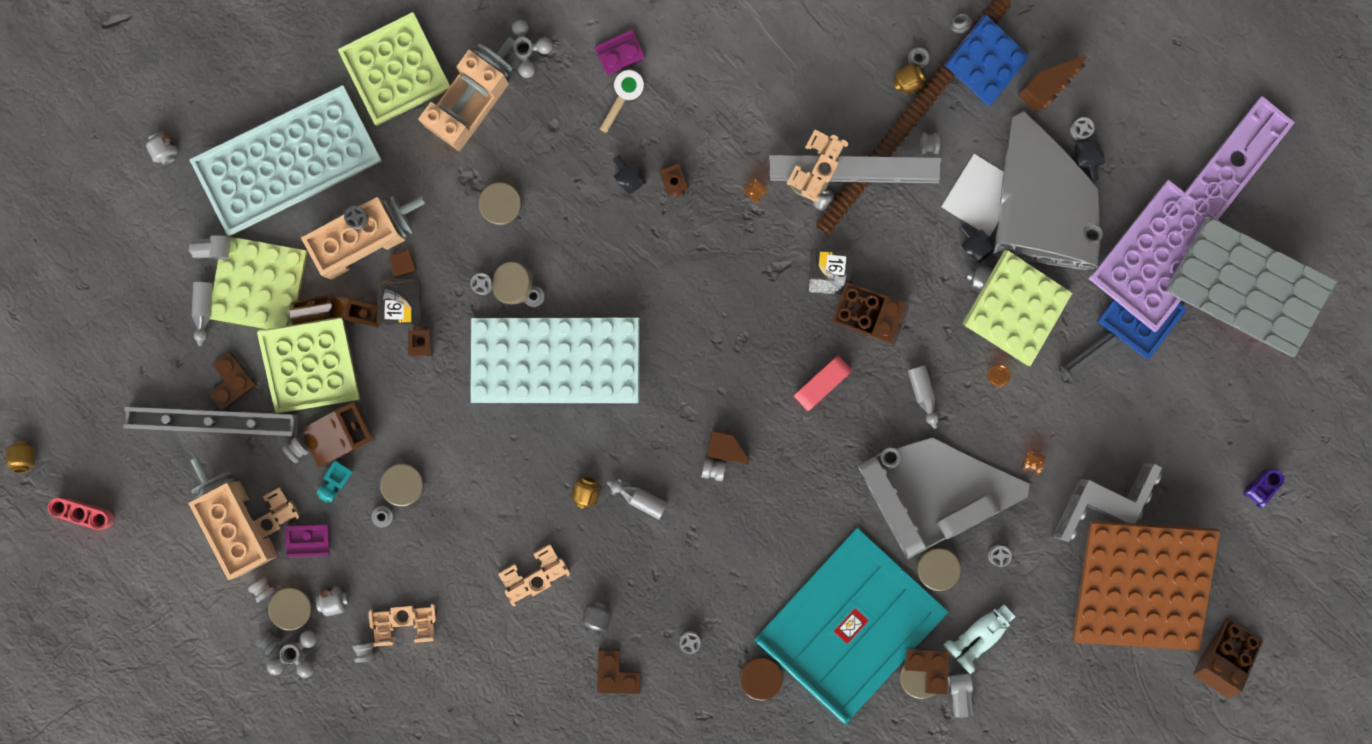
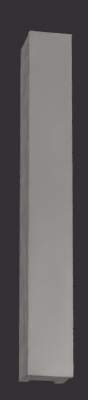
(861, 168)
(211, 421)

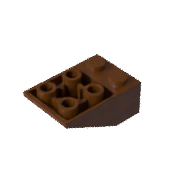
(1042, 88)
(870, 313)
(338, 434)
(1228, 659)

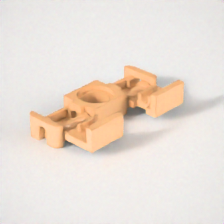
(814, 183)
(282, 512)
(552, 571)
(419, 616)

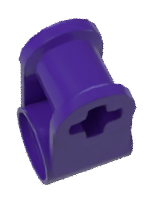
(1263, 487)

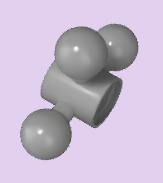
(543, 45)
(304, 668)

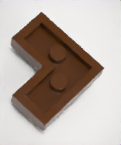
(236, 382)
(935, 665)
(611, 679)

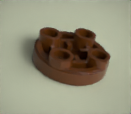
(761, 678)

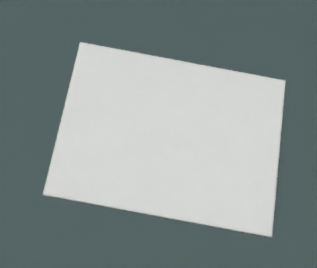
(977, 195)

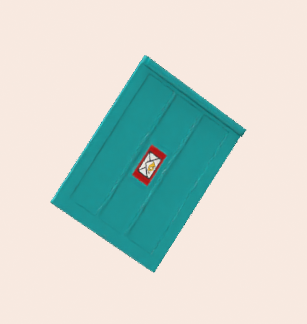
(850, 626)

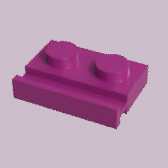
(619, 52)
(307, 540)

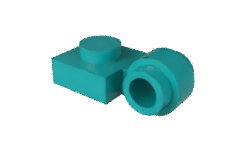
(336, 476)

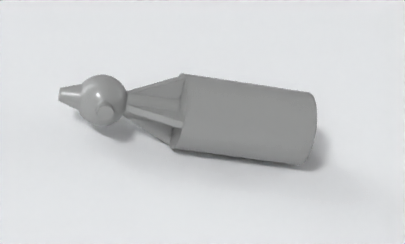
(201, 308)
(924, 393)
(639, 498)

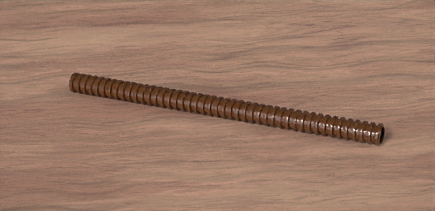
(903, 126)

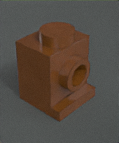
(673, 172)
(414, 348)

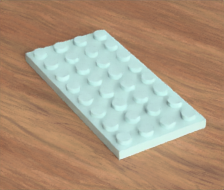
(285, 160)
(555, 360)

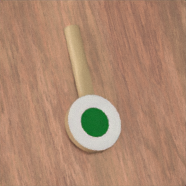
(628, 86)

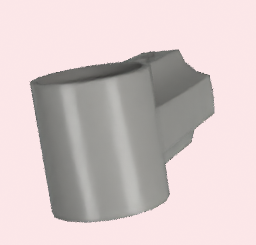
(216, 248)
(961, 688)

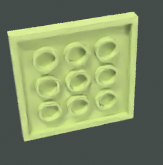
(394, 69)
(257, 284)
(1017, 308)
(308, 365)

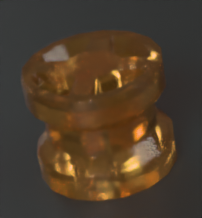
(755, 191)
(1002, 373)
(1033, 463)

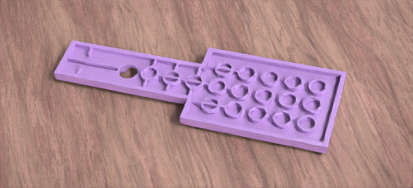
(1157, 240)

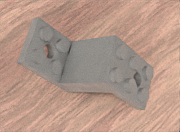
(1108, 502)

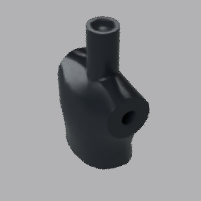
(1089, 156)
(629, 176)
(977, 244)

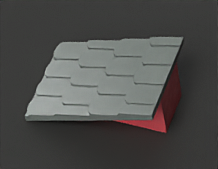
(1250, 286)

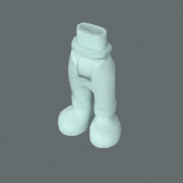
(989, 628)

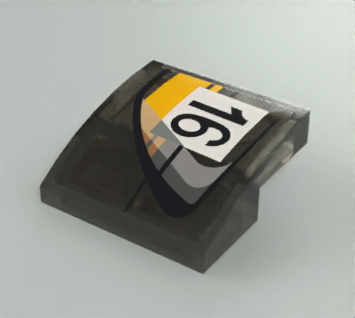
(829, 271)
(399, 301)

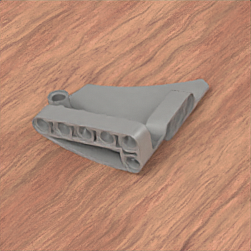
(1046, 202)
(936, 492)

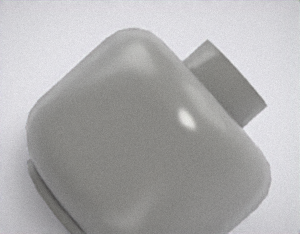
(825, 200)

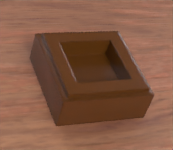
(402, 263)

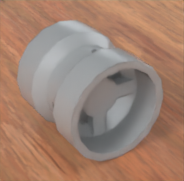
(713, 469)

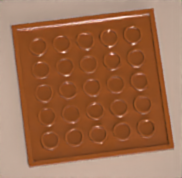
(1145, 585)

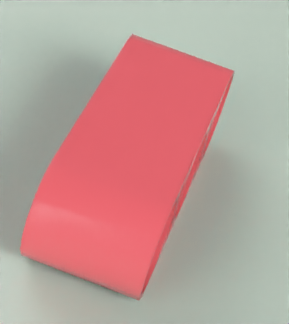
(823, 383)
(71, 513)

